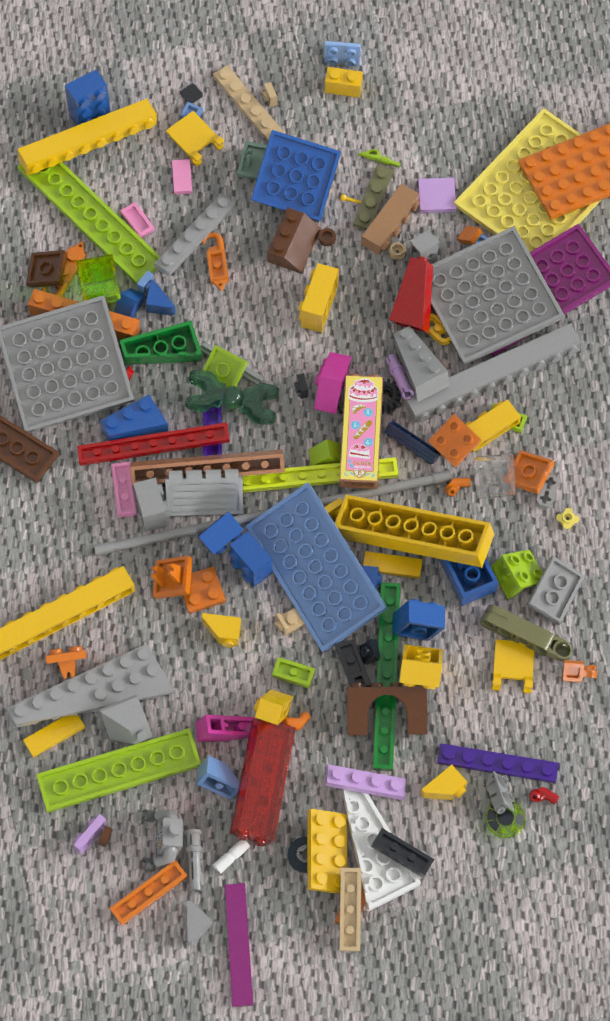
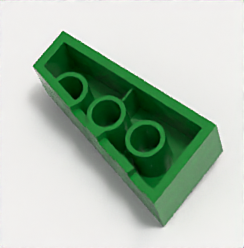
(164, 345)

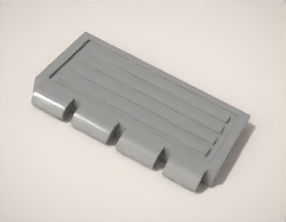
(204, 494)

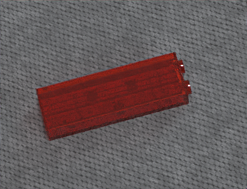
(262, 782)

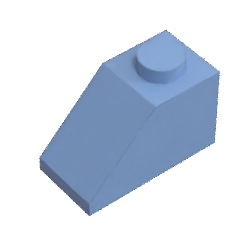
(217, 777)

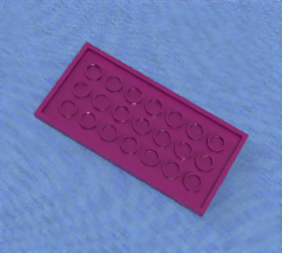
(571, 270)

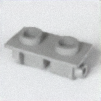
(498, 786)

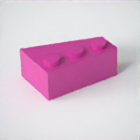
(331, 382)

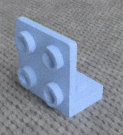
(342, 53)

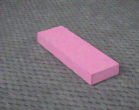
(123, 489)

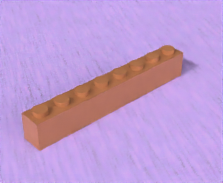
(247, 464)

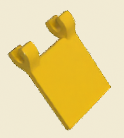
(193, 135)
(513, 662)

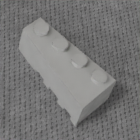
(420, 364)

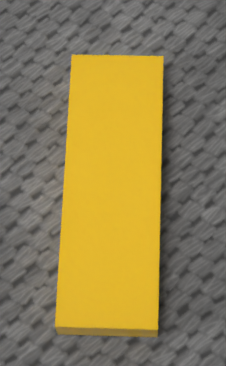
(394, 564)
(53, 734)

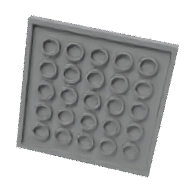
(491, 296)
(65, 364)

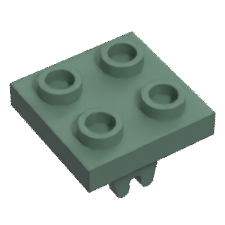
(251, 160)

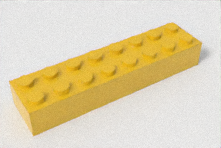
(414, 530)

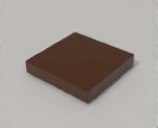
(46, 268)

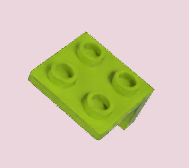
(516, 572)

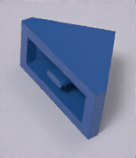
(158, 302)
(129, 303)

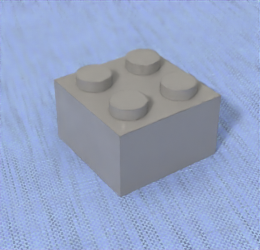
(151, 504)

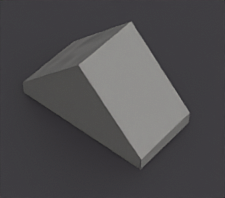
(197, 923)

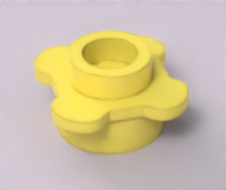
(567, 524)

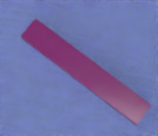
(238, 945)

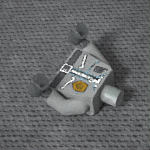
(168, 838)

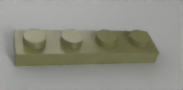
(373, 197)

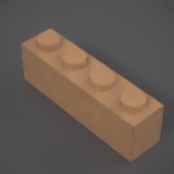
(390, 219)

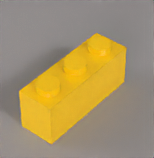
(494, 423)
(273, 706)

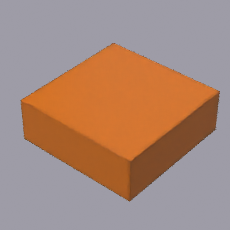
(469, 235)

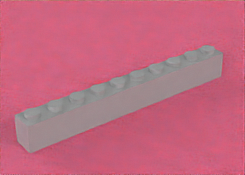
(497, 371)

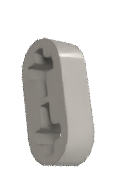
(551, 493)

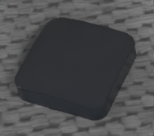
(191, 93)

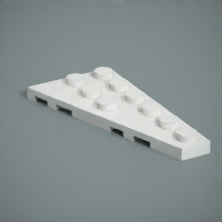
(380, 875)

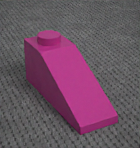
(222, 728)

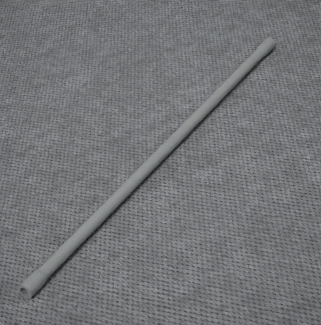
(110, 547)

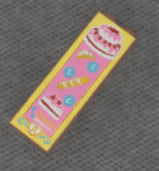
(361, 431)

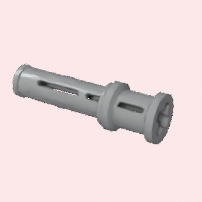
(194, 850)

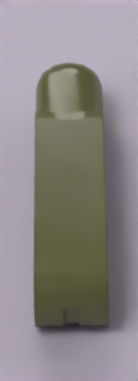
(520, 630)

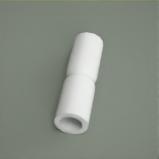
(229, 857)

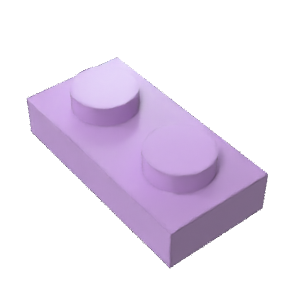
(84, 839)

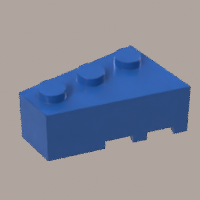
(134, 420)

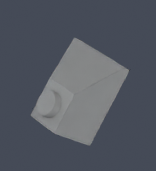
(126, 721)

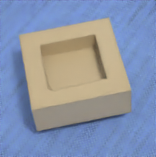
(269, 94)

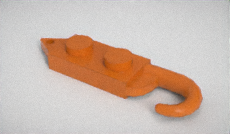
(73, 254)
(217, 262)

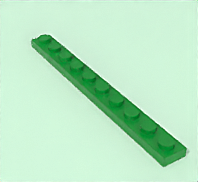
(386, 674)

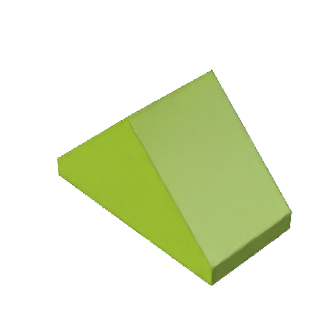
(325, 453)

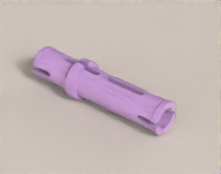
(397, 371)

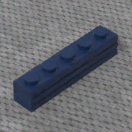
(412, 442)

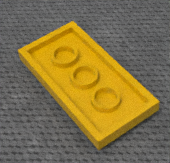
(326, 850)

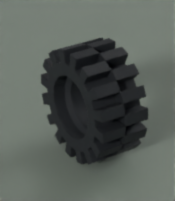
(395, 394)

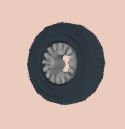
(295, 859)

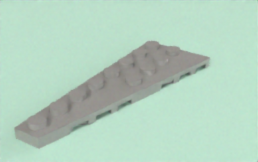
(104, 685)

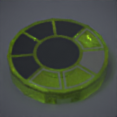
(505, 824)

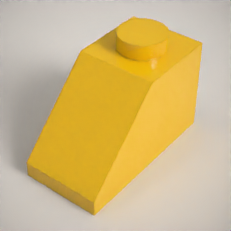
(223, 628)
(446, 785)

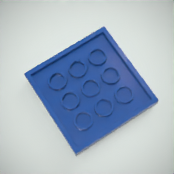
(295, 175)

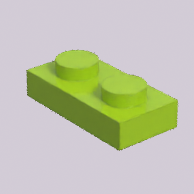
(293, 672)

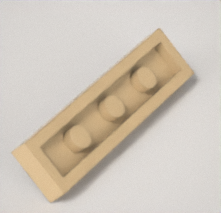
(350, 909)

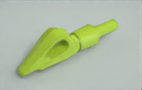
(378, 158)

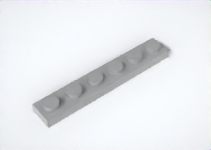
(194, 235)

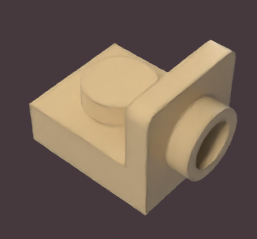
(289, 622)

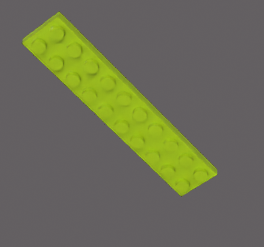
(95, 220)

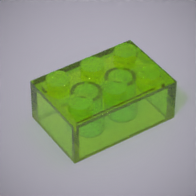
(98, 278)

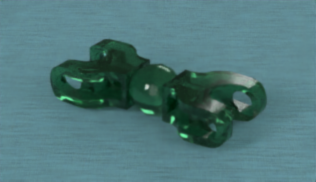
(232, 397)

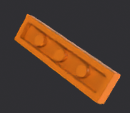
(148, 892)

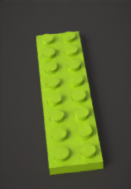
(118, 770)

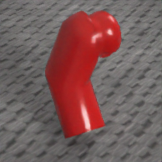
(543, 794)

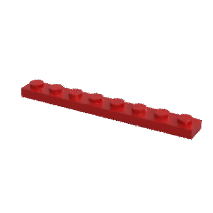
(153, 444)

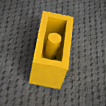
(343, 82)

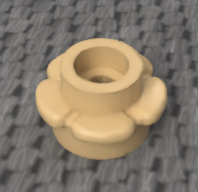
(397, 247)

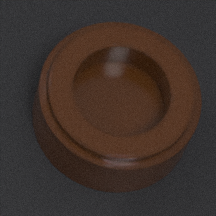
(327, 237)
(105, 836)

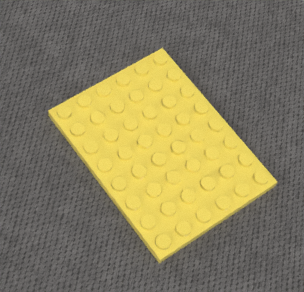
(504, 196)

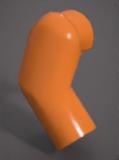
(455, 484)
(298, 722)

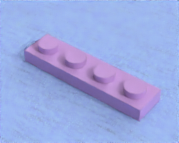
(365, 782)

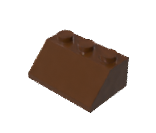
(293, 241)

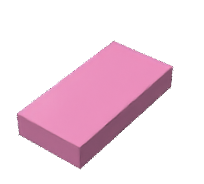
(182, 176)
(137, 220)

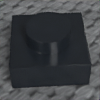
(301, 386)
(369, 651)

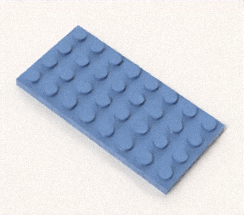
(316, 567)

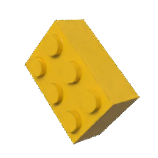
(318, 297)
(421, 666)

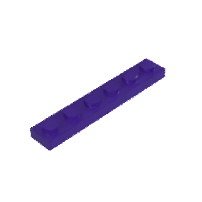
(500, 763)

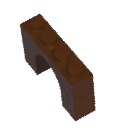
(361, 697)

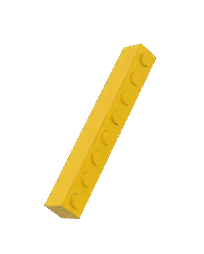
(87, 137)
(65, 611)

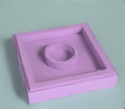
(437, 195)

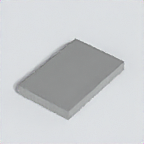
(555, 590)

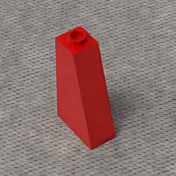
(414, 296)

